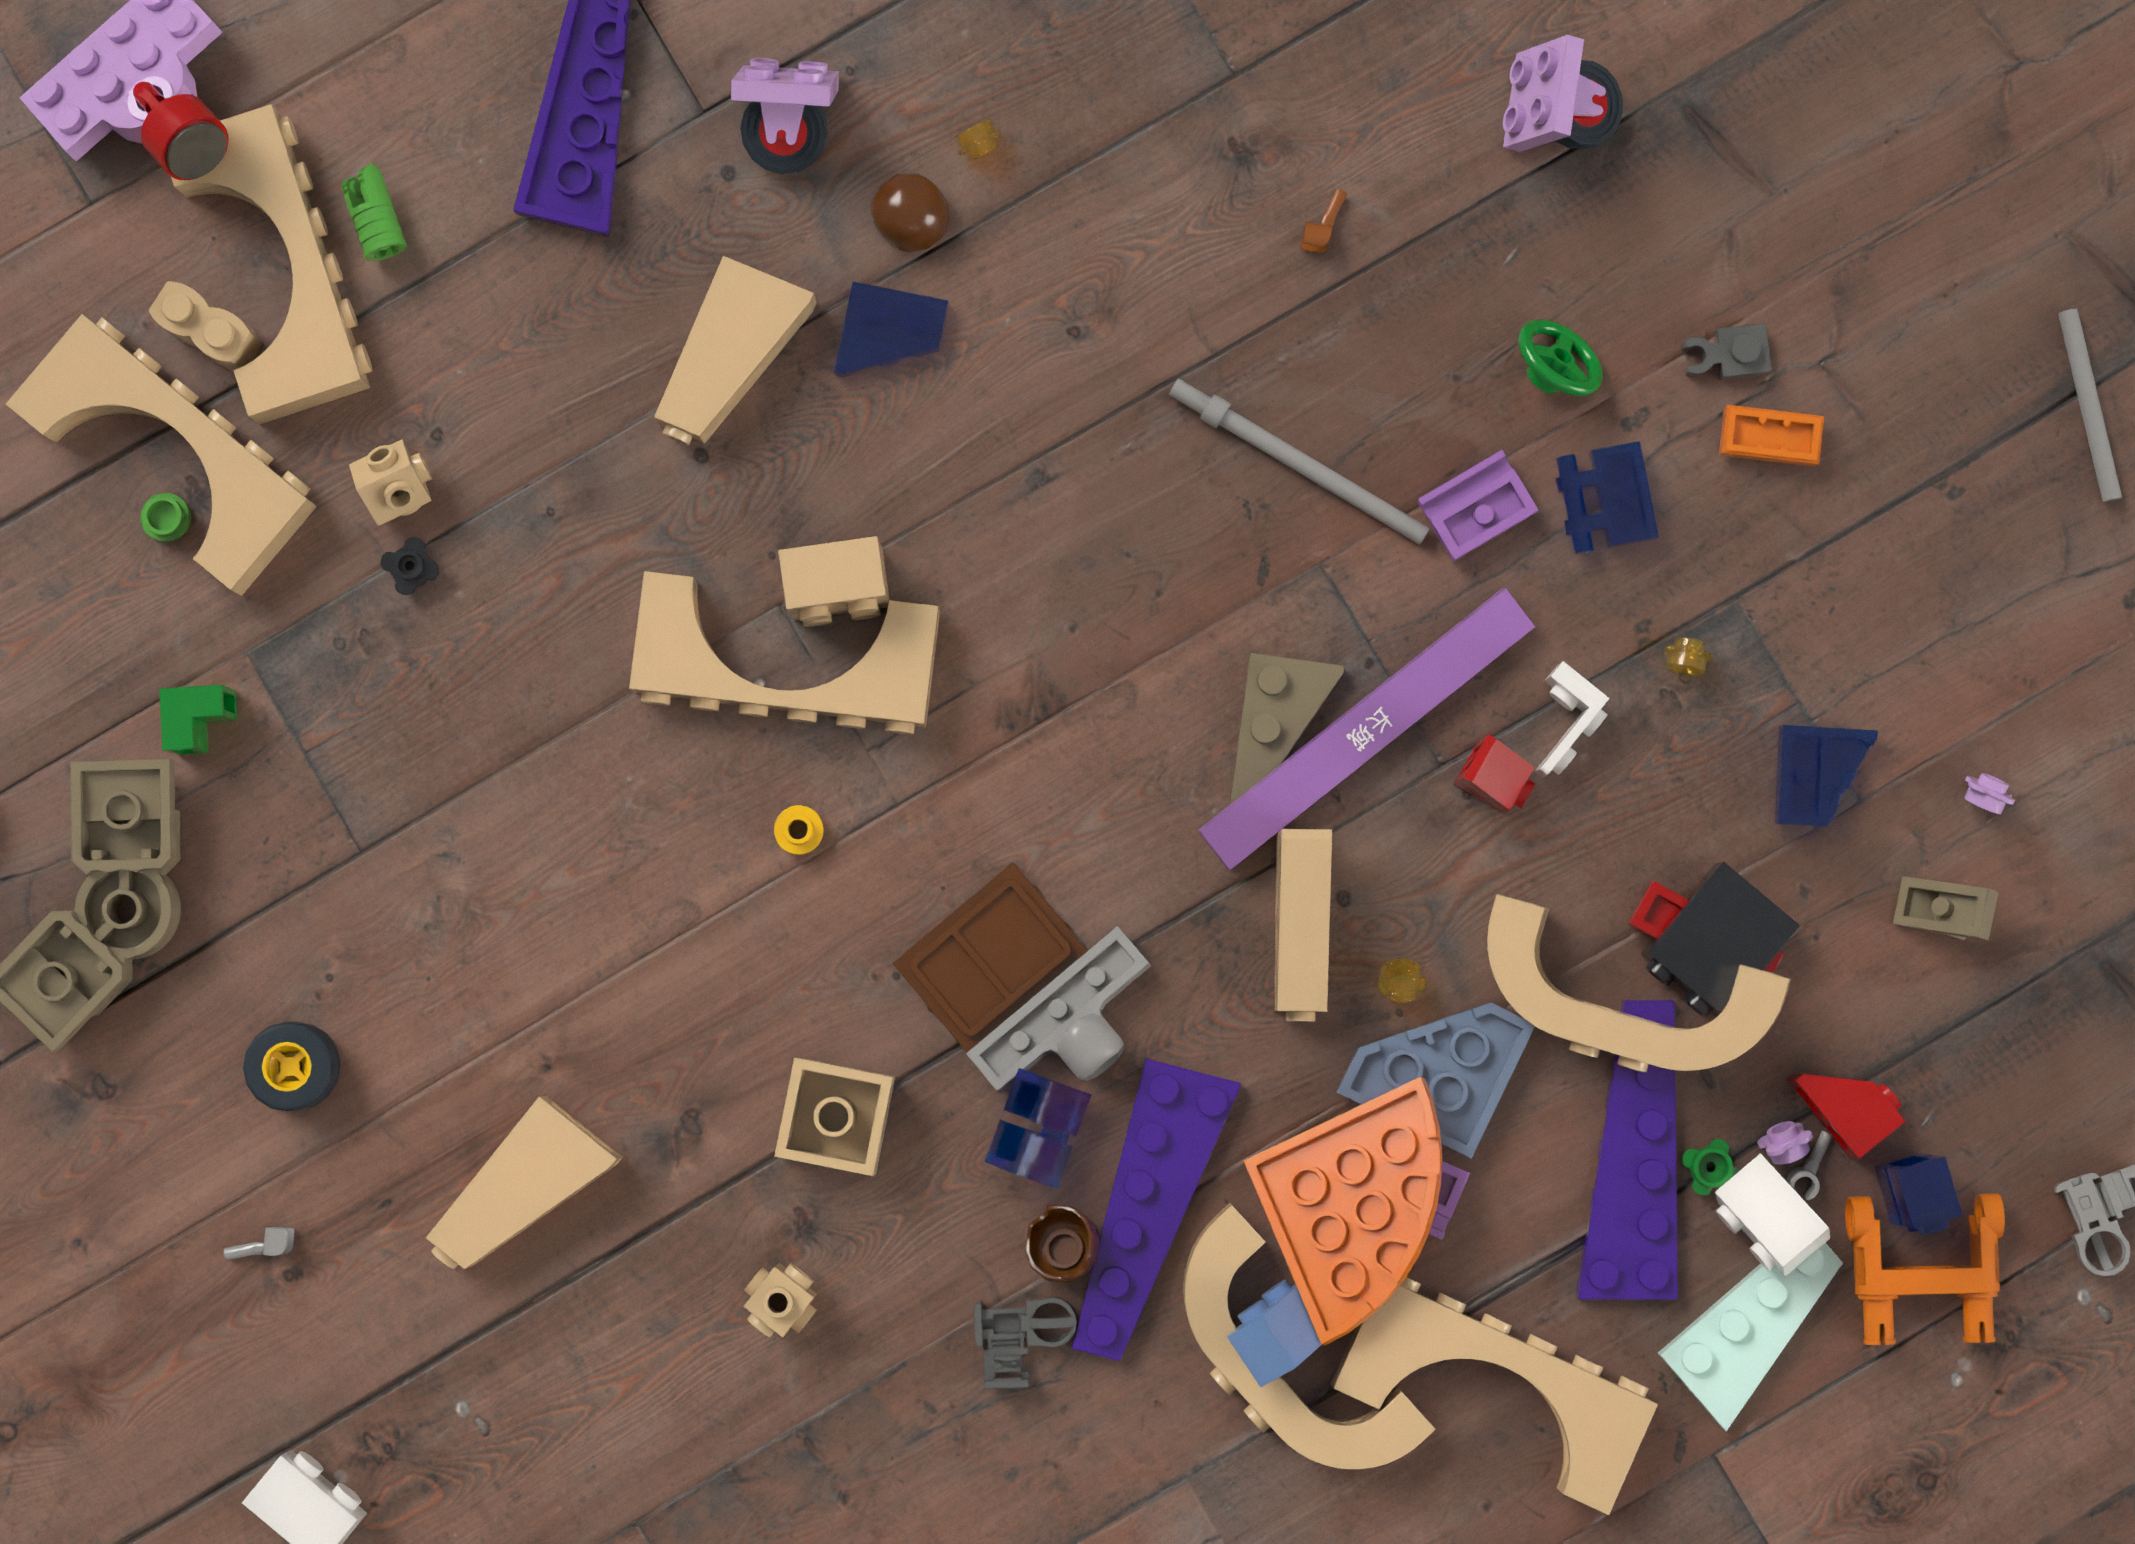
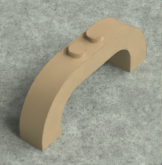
(1516, 965)
(1343, 1444)

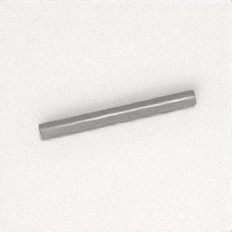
(2090, 405)

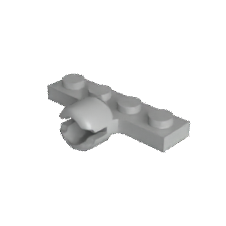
(1065, 1017)

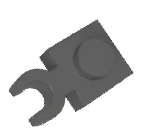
(1736, 352)

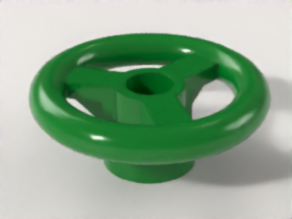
(1554, 367)

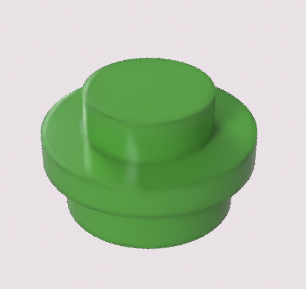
(165, 517)

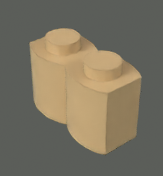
(202, 325)

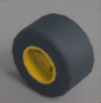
(274, 1066)

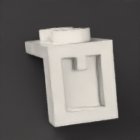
(1572, 691)

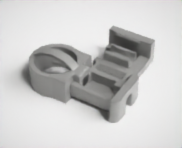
(2091, 1208)

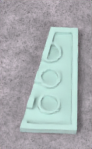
(1745, 1331)

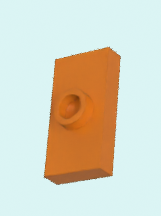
(1771, 435)

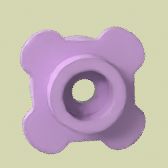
(1988, 793)
(1786, 1142)

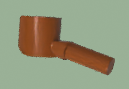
(1316, 235)

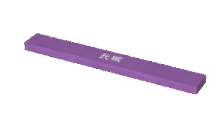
(1366, 728)

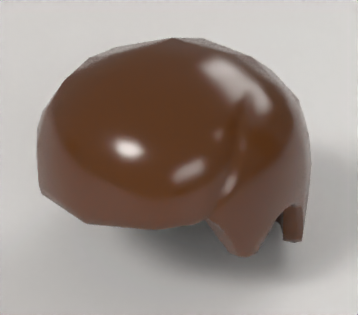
(910, 212)
(1062, 1244)

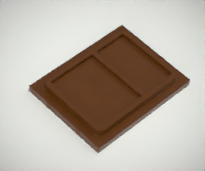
(990, 957)

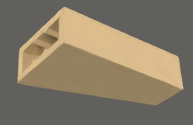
(729, 347)
(1302, 922)
(527, 1177)

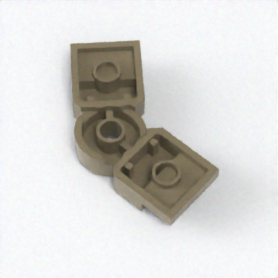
(126, 843)

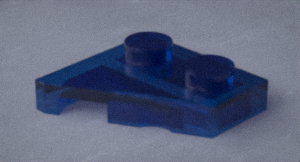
(888, 327)
(1816, 771)

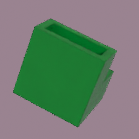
(188, 711)

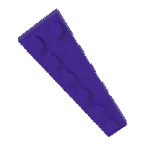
(578, 123)
(1160, 1165)
(1634, 1197)

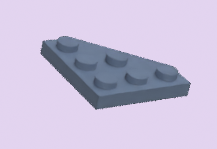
(1462, 1060)

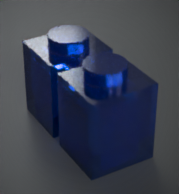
(1032, 1153)
(1919, 1192)

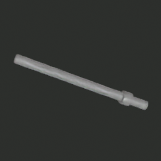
(1216, 412)

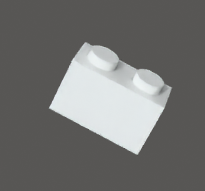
(1771, 1216)
(304, 1503)

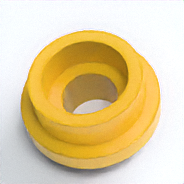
(805, 844)

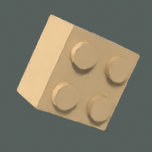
(834, 580)
(834, 1116)

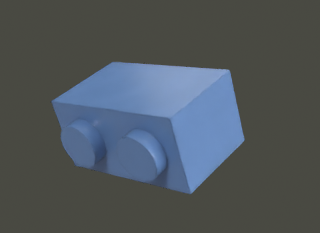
(1275, 1334)

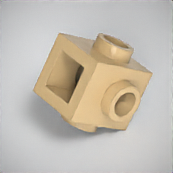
(391, 481)
(796, 1288)

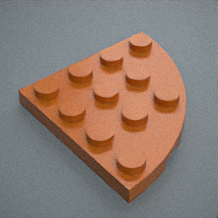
(1354, 1203)

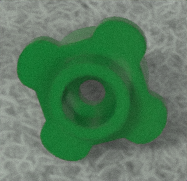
(1697, 1160)

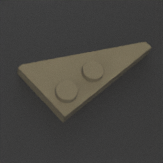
(1276, 710)

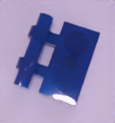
(1621, 492)

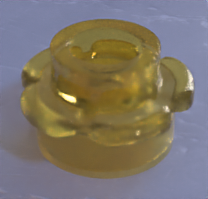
(978, 139)
(1687, 656)
(1401, 980)

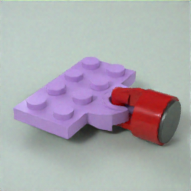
(138, 84)

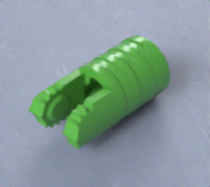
(373, 214)

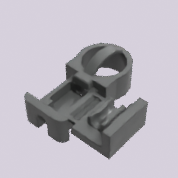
(1006, 1333)

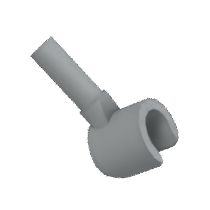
(1811, 1166)
(276, 1242)

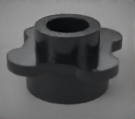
(423, 569)

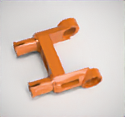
(1973, 1282)

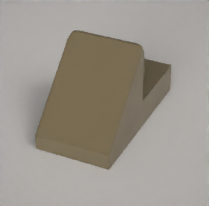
(1945, 908)

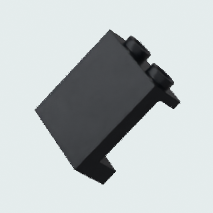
(1713, 935)

